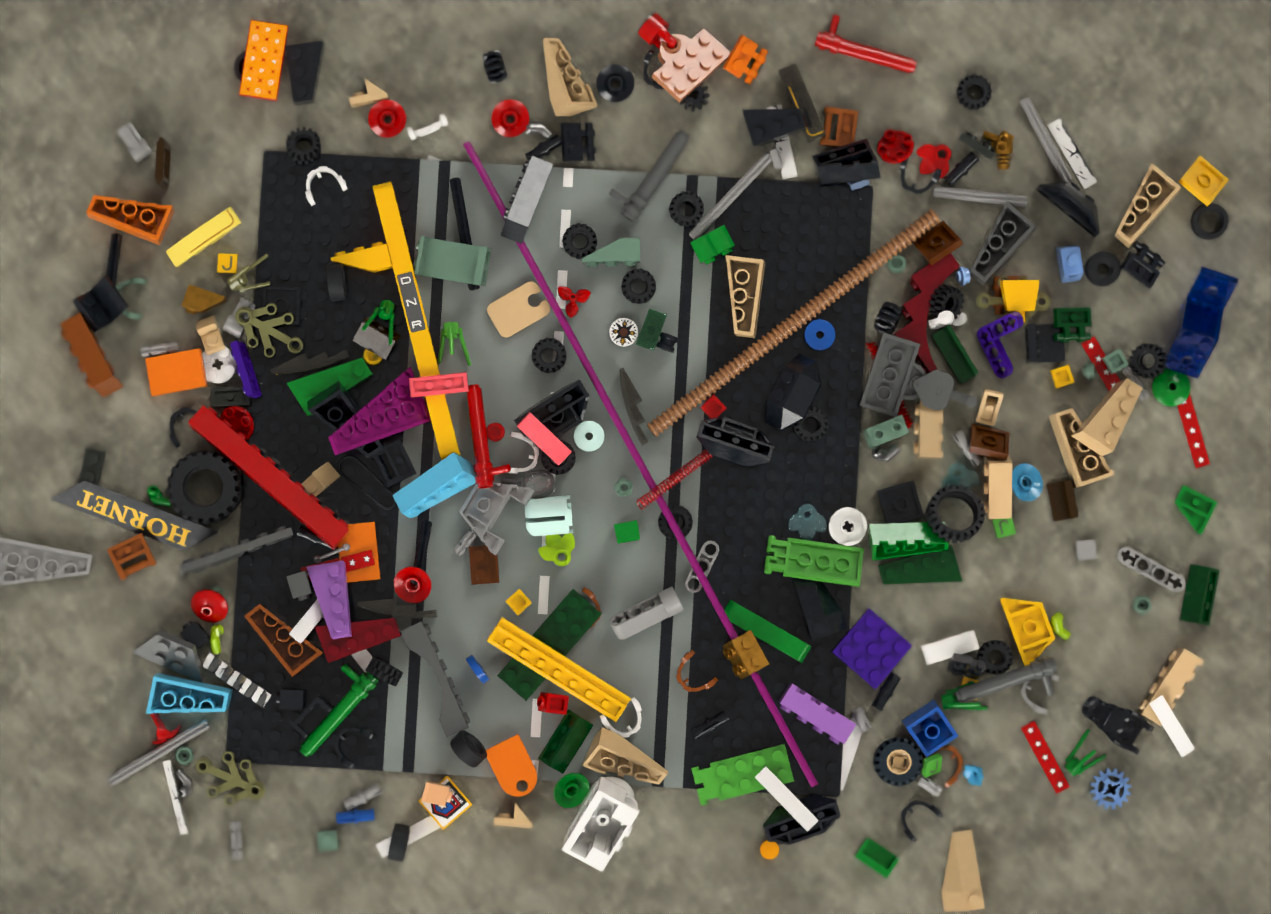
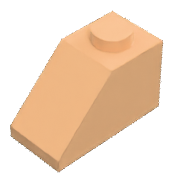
(436, 793)

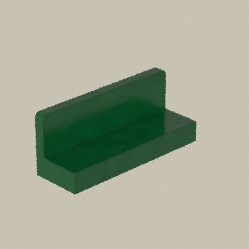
(954, 354)
(1199, 594)
(565, 741)

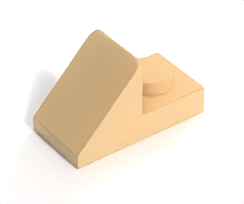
(374, 95)
(210, 335)
(989, 407)
(320, 479)
(519, 820)

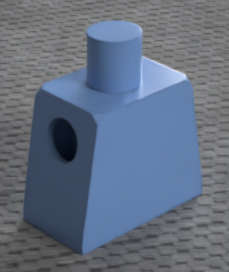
(1069, 263)

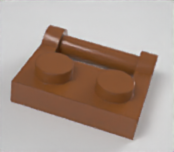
(845, 127)
(128, 550)

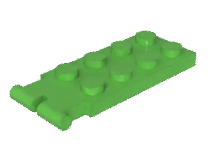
(815, 561)
(737, 774)

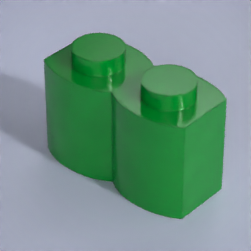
(712, 245)

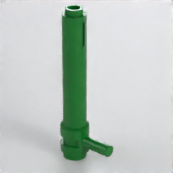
(358, 691)

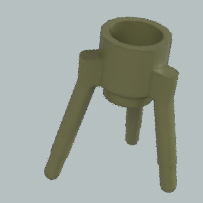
(239, 280)

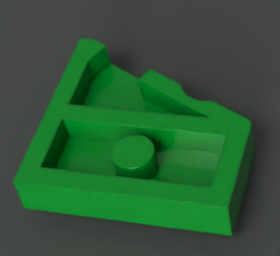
(1195, 507)

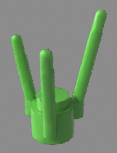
(452, 331)

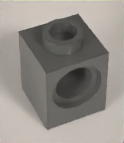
(300, 585)

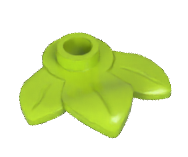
(555, 545)

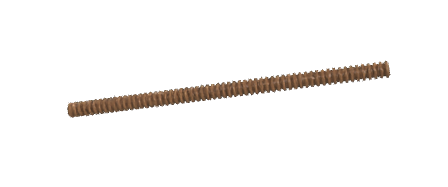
(795, 321)

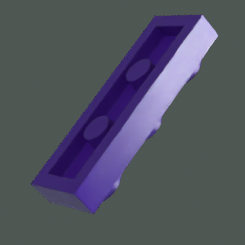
(245, 369)

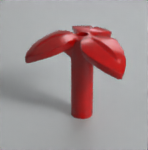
(566, 294)
(161, 732)

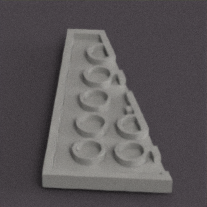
(33, 562)

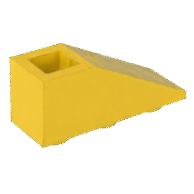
(369, 259)

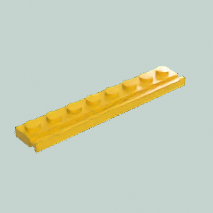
(558, 669)

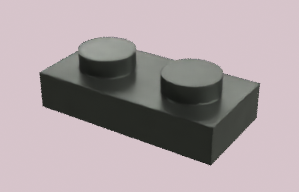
(984, 149)
(229, 396)
(92, 466)

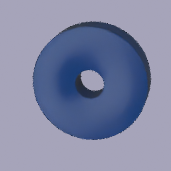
(819, 326)
(477, 668)

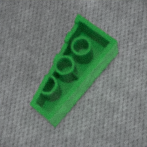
(349, 374)

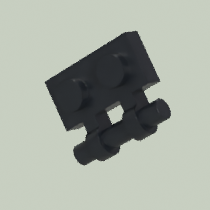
(572, 142)
(1139, 269)
(963, 664)

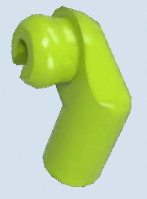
(1057, 626)

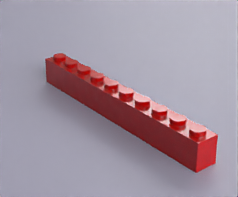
(268, 477)

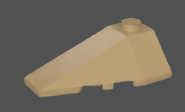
(565, 86)
(617, 755)
(962, 880)

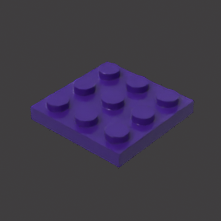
(871, 648)

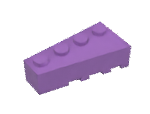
(817, 713)

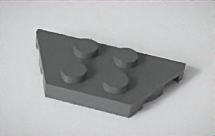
(172, 654)

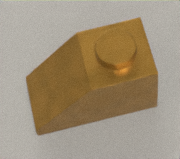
(201, 300)

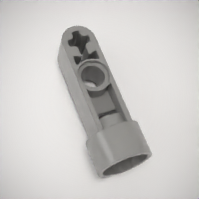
(646, 613)

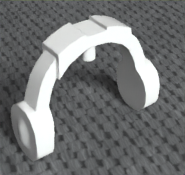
(429, 129)
(309, 196)
(947, 318)
(536, 453)
(605, 722)

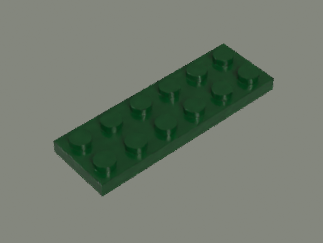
(559, 631)

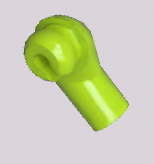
(215, 631)

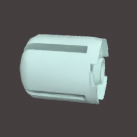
(548, 516)

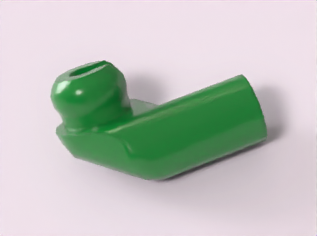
(156, 497)

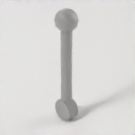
(318, 559)

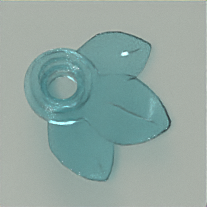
(966, 478)
(807, 525)

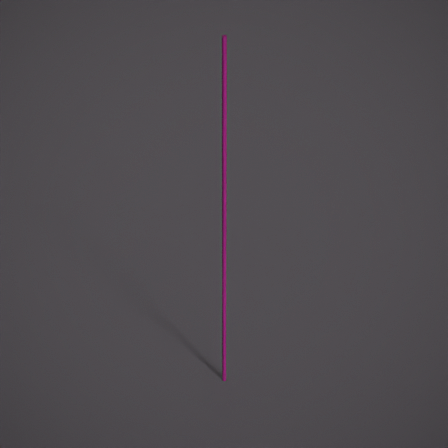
(640, 464)

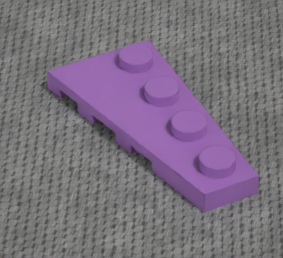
(332, 594)

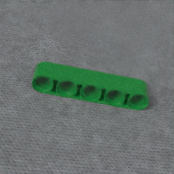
(767, 631)

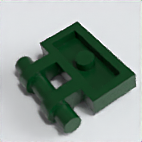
(1072, 317)

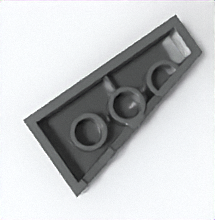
(1004, 240)

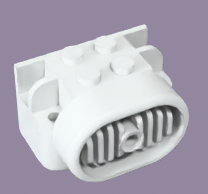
(602, 822)

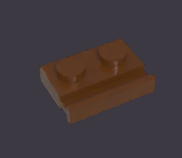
(483, 565)

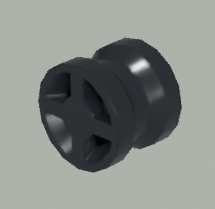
(667, 342)

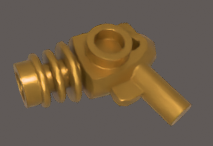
(1003, 145)

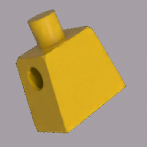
(1019, 295)

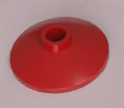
(385, 109)
(503, 111)
(408, 591)
(211, 600)

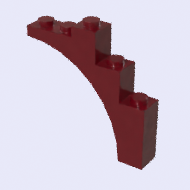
(917, 308)

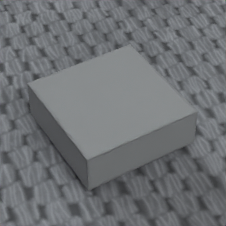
(775, 155)
(1086, 549)

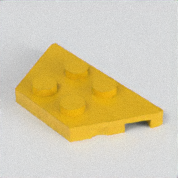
(1028, 626)

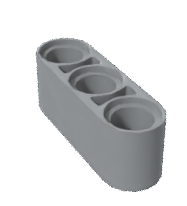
(709, 559)

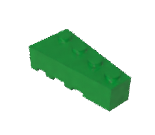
(903, 539)

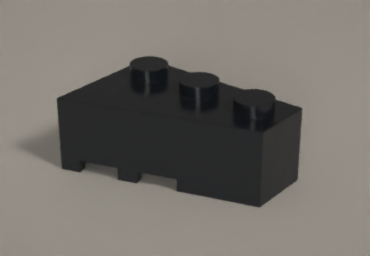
(847, 163)

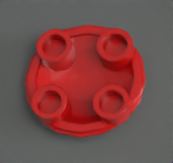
(895, 146)
(239, 419)

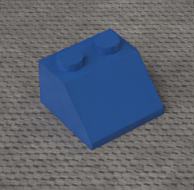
(930, 728)

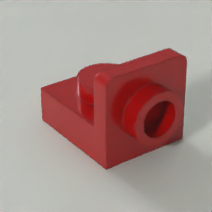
(552, 703)

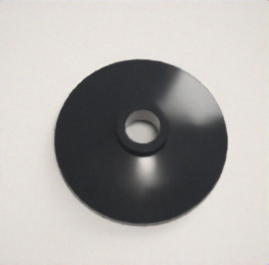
(608, 76)

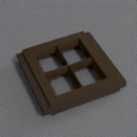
(163, 163)

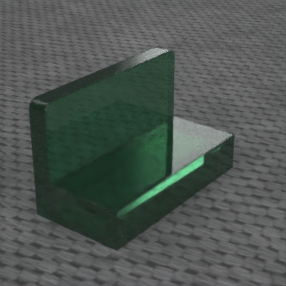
(651, 329)

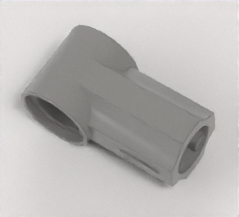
(136, 145)
(231, 325)

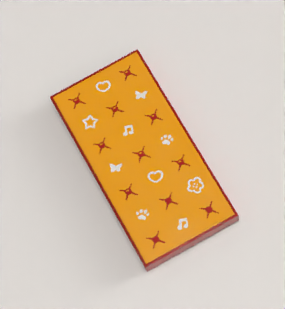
(263, 60)

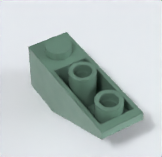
(620, 251)

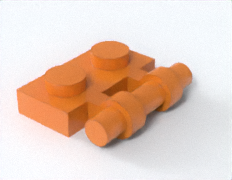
(740, 57)

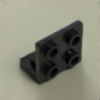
(101, 304)
(1041, 344)

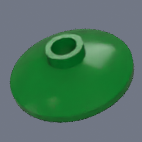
(1169, 397)
(575, 794)

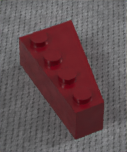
(364, 635)

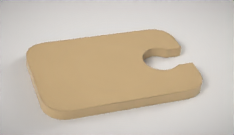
(514, 313)

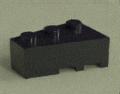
(304, 70)
(774, 124)

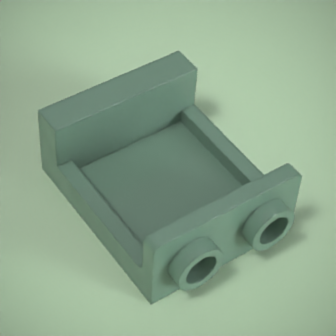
(885, 431)

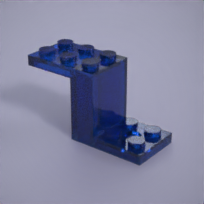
(1200, 322)

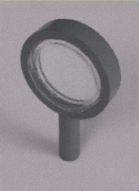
(539, 480)

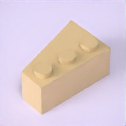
(928, 432)
(998, 488)

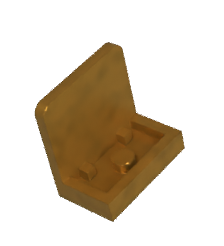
(745, 655)

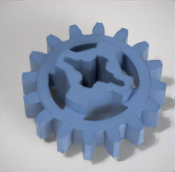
(1102, 793)

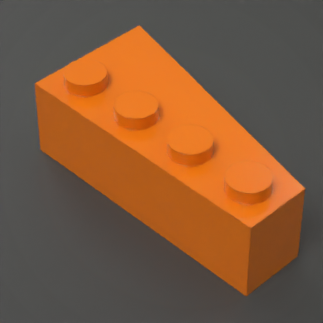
(133, 217)

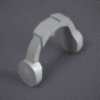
(1023, 693)

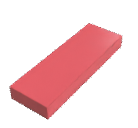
(438, 384)
(544, 438)

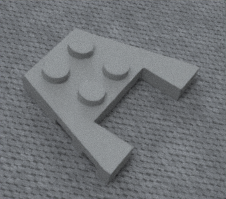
(486, 505)

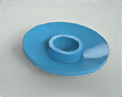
(1032, 482)

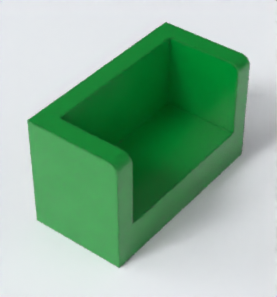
(627, 532)
(876, 857)

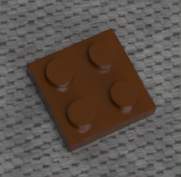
(937, 243)
(989, 442)

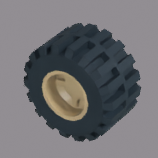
(898, 761)

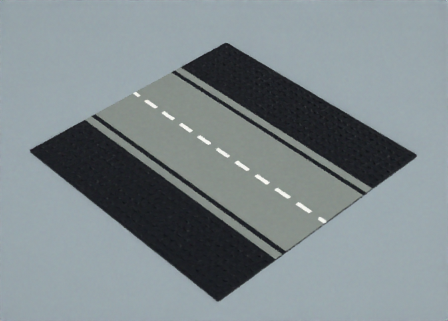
(807, 241)

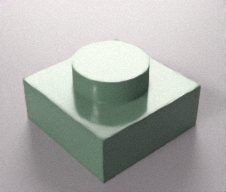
(1115, 361)
(327, 840)

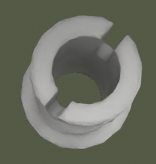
(861, 719)
(930, 786)

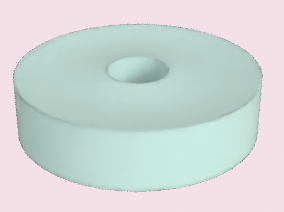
(589, 427)

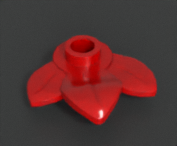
(931, 159)

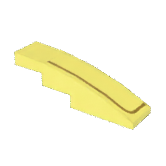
(203, 237)

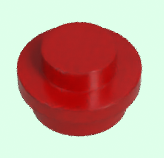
(495, 432)

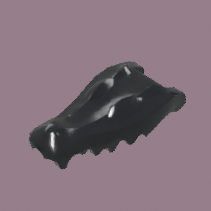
(1118, 723)

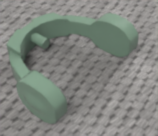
(135, 316)

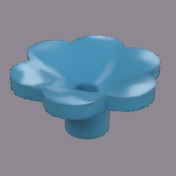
(973, 774)

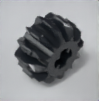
(494, 66)
(696, 102)
(888, 318)

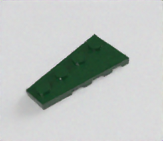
(922, 568)

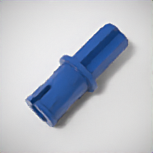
(355, 816)

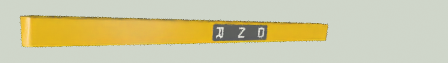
(414, 314)

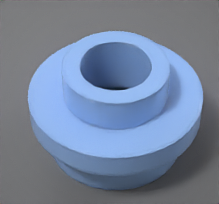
(962, 276)

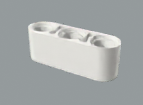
(946, 647)

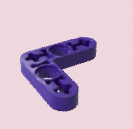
(993, 336)

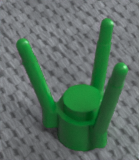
(385, 312)
(950, 701)
(1075, 765)

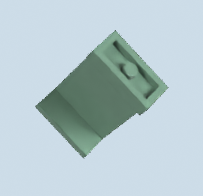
(452, 261)

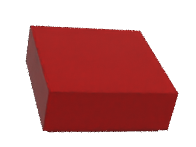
(713, 407)

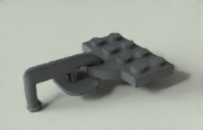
(893, 376)

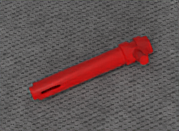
(836, 44)
(482, 467)

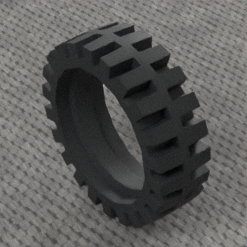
(966, 496)

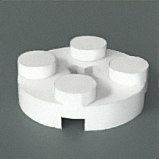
(227, 369)
(853, 517)

